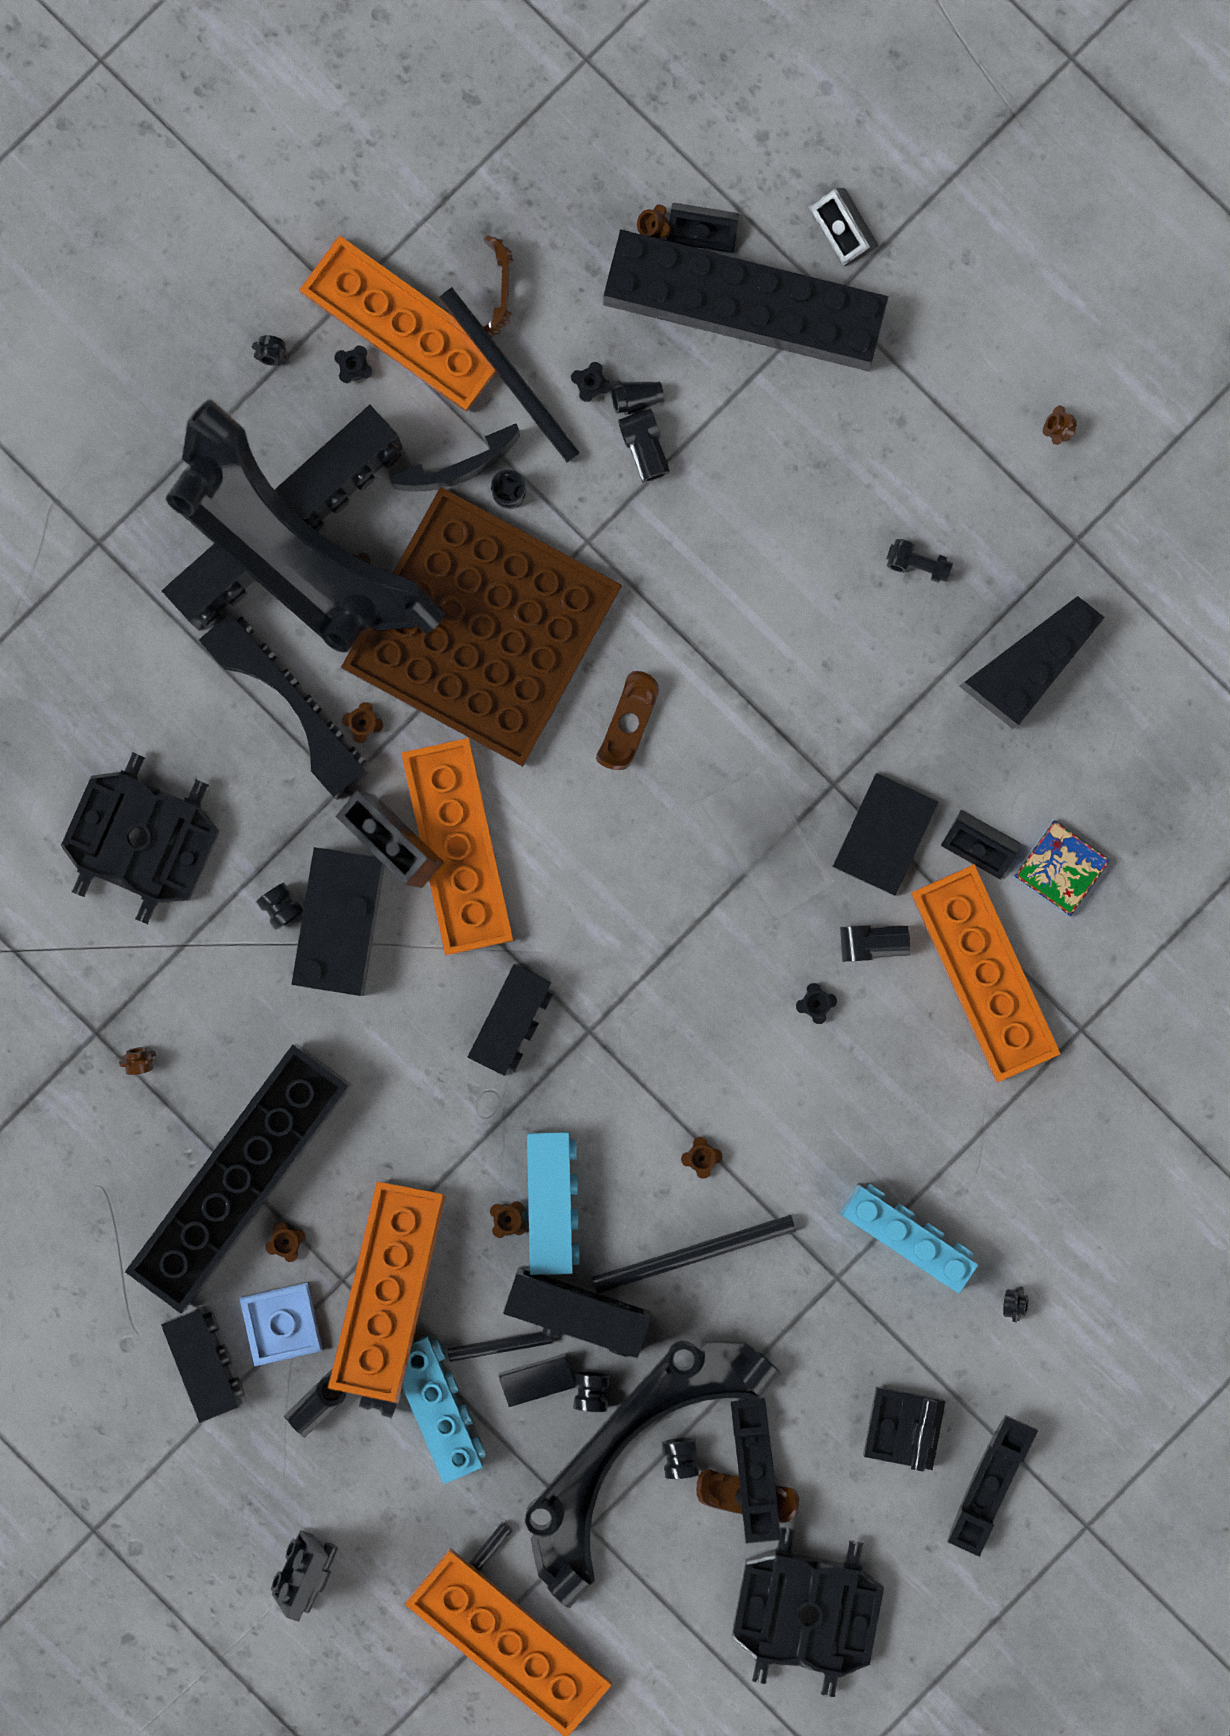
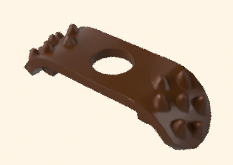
(501, 314)
(638, 699)
(719, 1492)

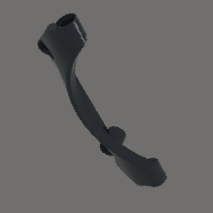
(310, 575)
(563, 1543)

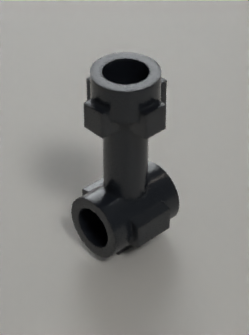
(902, 556)

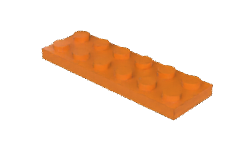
(398, 322)
(456, 829)
(985, 973)
(387, 1292)
(508, 1643)

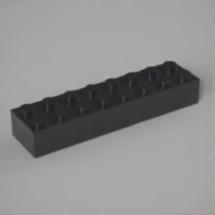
(744, 300)
(311, 492)
(238, 1178)

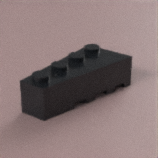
(1025, 670)

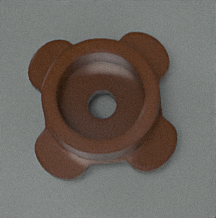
(654, 222)
(1060, 425)
(365, 713)
(137, 1061)
(701, 1167)
(515, 1226)
(276, 1245)

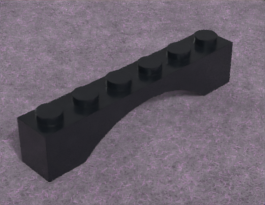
(237, 652)

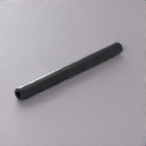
(509, 374)
(694, 1254)

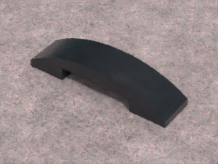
(498, 443)
(755, 1471)
(990, 1484)

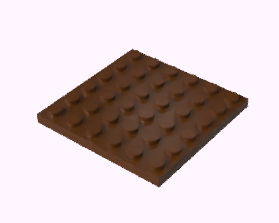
(508, 634)

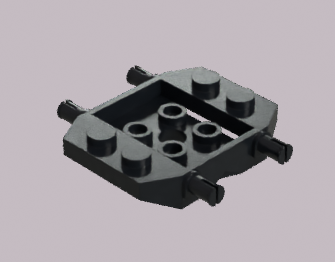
(158, 816)
(815, 1584)

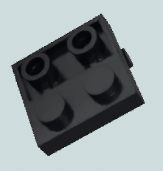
(904, 1428)
(302, 1575)

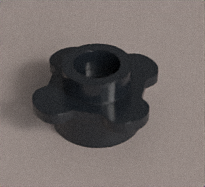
(270, 350)
(348, 373)
(588, 391)
(806, 1004)
(1015, 1304)

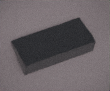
(843, 226)
(703, 227)
(981, 844)
(537, 1380)

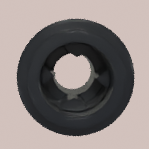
(635, 396)

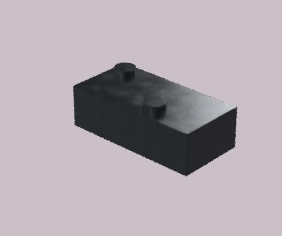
(338, 922)
(577, 1313)

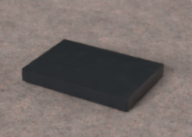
(885, 834)

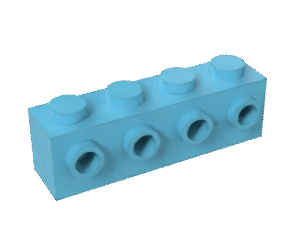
(550, 1202)
(907, 1238)
(439, 1413)

